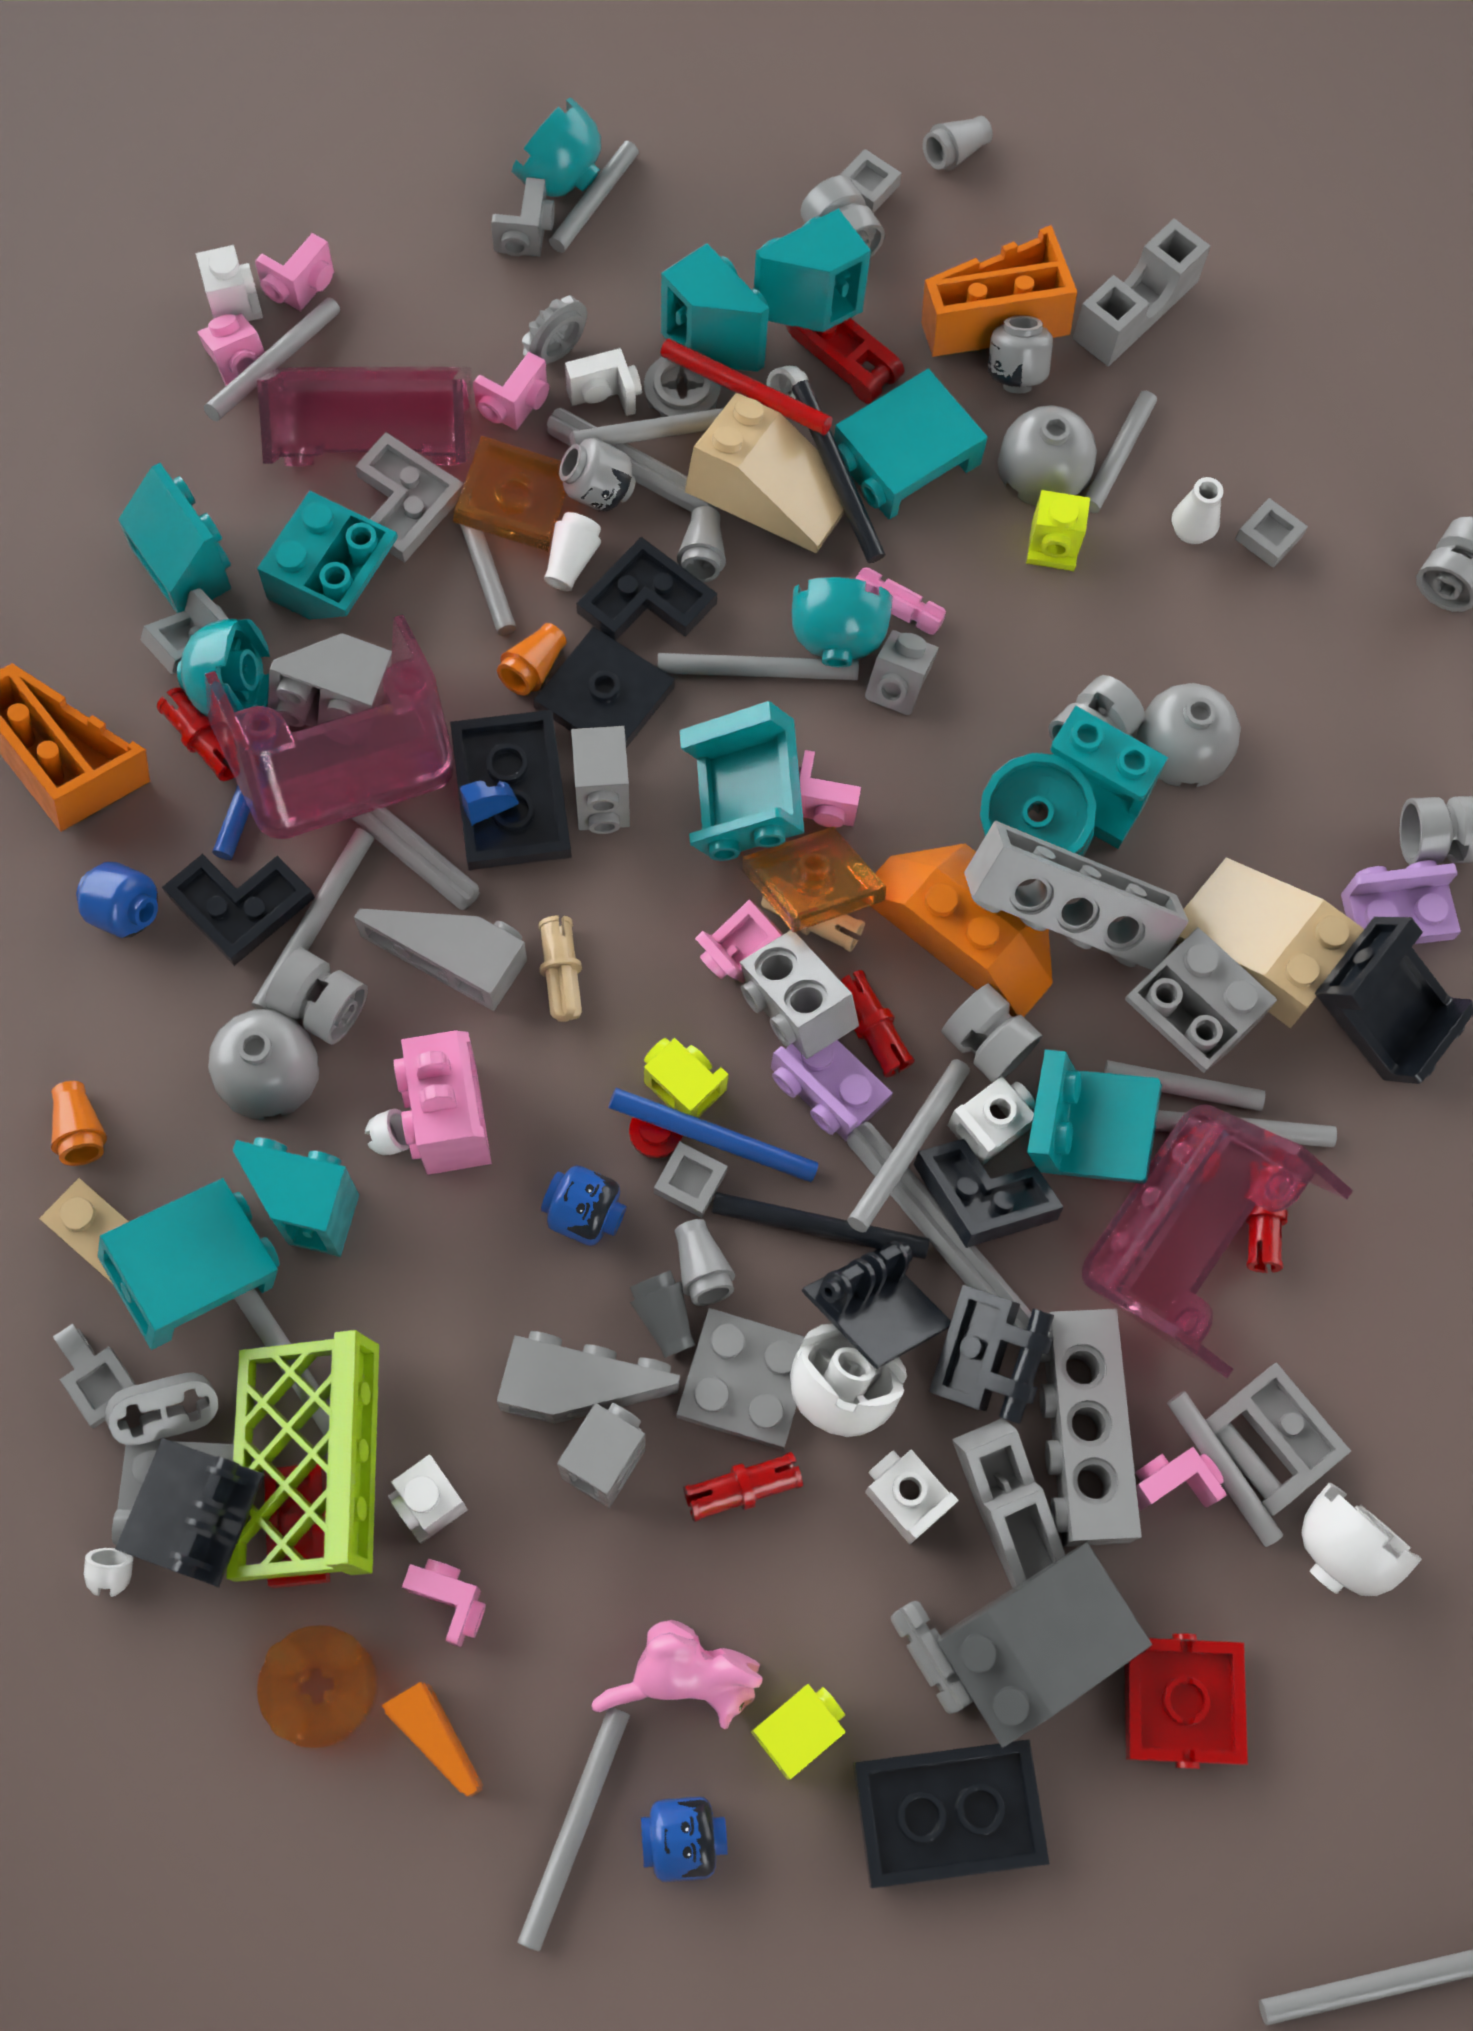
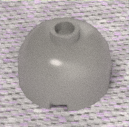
(1047, 452)
(1194, 730)
(263, 1064)

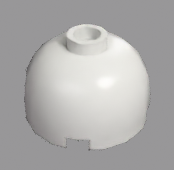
(840, 1387)
(1353, 1546)

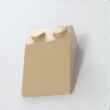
(765, 474)
(1272, 932)

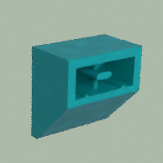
(814, 273)
(714, 310)
(173, 540)
(323, 559)
(304, 1196)

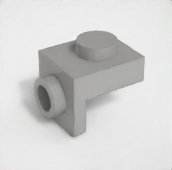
(525, 233)
(170, 635)
(900, 671)

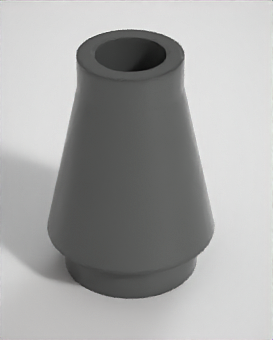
(663, 1311)

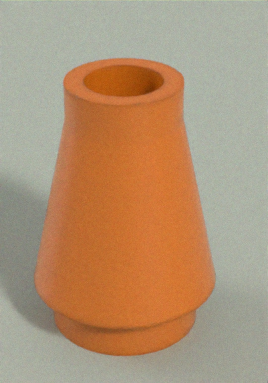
(529, 662)
(75, 1126)

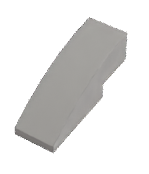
(1009, 1500)

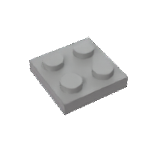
(742, 1380)

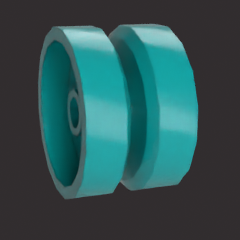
(1045, 783)

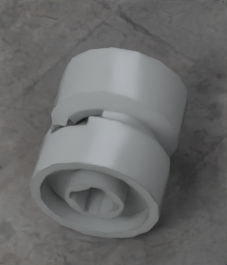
(843, 194)
(1448, 571)
(1108, 701)
(1437, 829)
(323, 999)
(991, 1033)

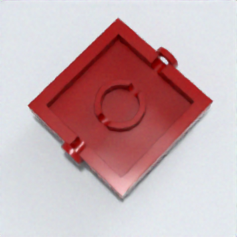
(1187, 1703)

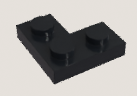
(644, 581)
(241, 916)
(983, 1206)

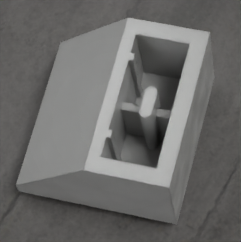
(328, 680)
(1201, 1000)

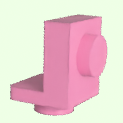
(301, 276)
(231, 344)
(521, 393)
(824, 800)
(737, 939)
(1161, 1477)
(441, 1584)

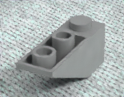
(565, 1383)

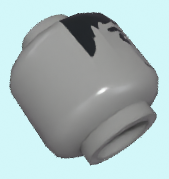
(1020, 353)
(597, 474)

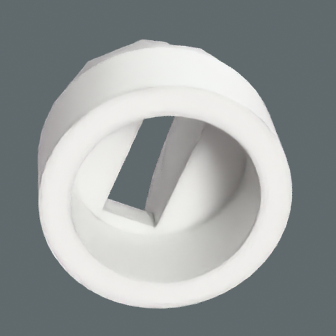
(784, 378)
(387, 1133)
(107, 1570)

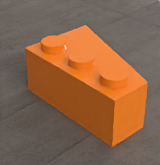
(977, 297)
(62, 754)

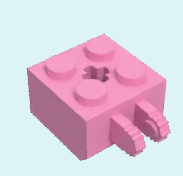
(445, 1102)

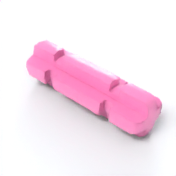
(905, 603)

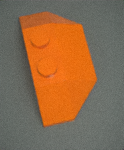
(935, 908)

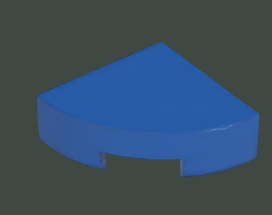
(483, 801)

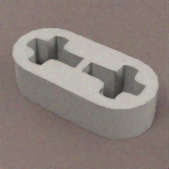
(164, 1421)

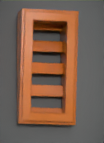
(428, 1727)

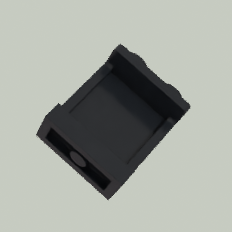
(1393, 1002)

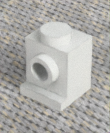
(228, 284)
(983, 1131)
(426, 1499)
(908, 1516)

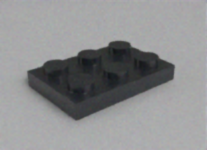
(524, 755)
(950, 1814)

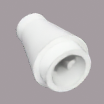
(1198, 514)
(571, 549)

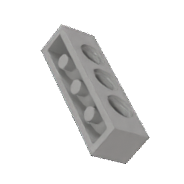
(1012, 856)
(1114, 1517)

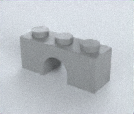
(1127, 309)

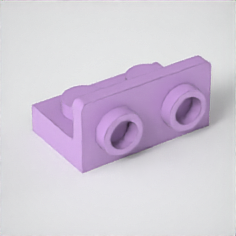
(1412, 892)
(832, 1084)

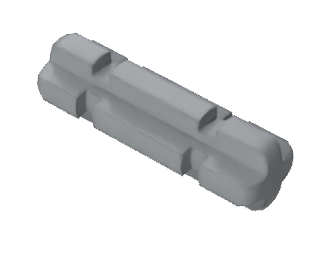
(929, 1657)

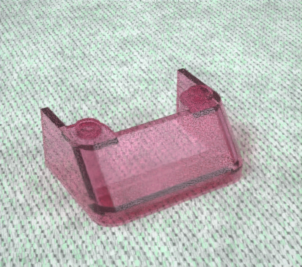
(352, 408)
(343, 764)
(1187, 1216)

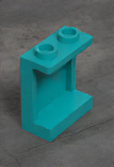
(908, 441)
(1116, 765)
(745, 780)
(187, 1259)

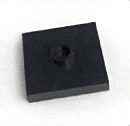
(604, 687)

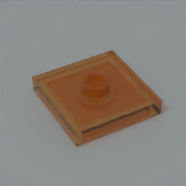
(512, 494)
(814, 879)

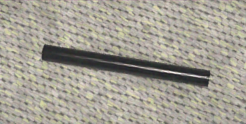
(842, 480)
(813, 1224)

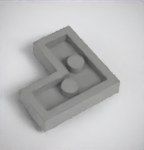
(416, 490)

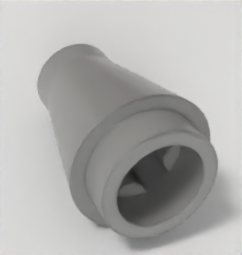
(955, 141)
(702, 545)
(703, 1267)

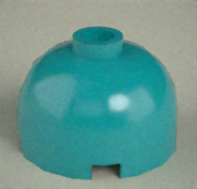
(563, 151)
(840, 619)
(235, 653)

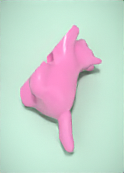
(679, 1668)

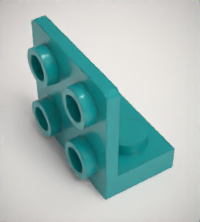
(1093, 1122)

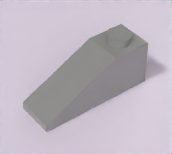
(454, 949)

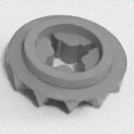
(556, 329)
(661, 391)

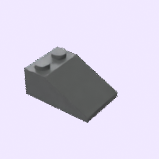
(1043, 1644)

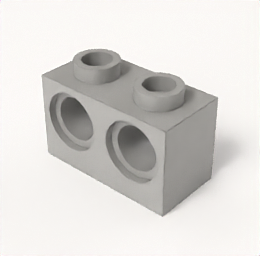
(601, 778)
(798, 994)
(603, 1453)

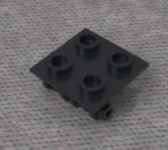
(878, 1304)
(190, 1512)

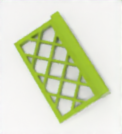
(349, 1446)

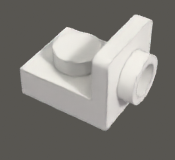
(602, 376)

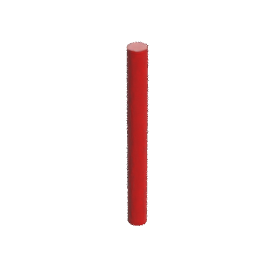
(746, 386)

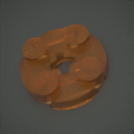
(343, 1709)

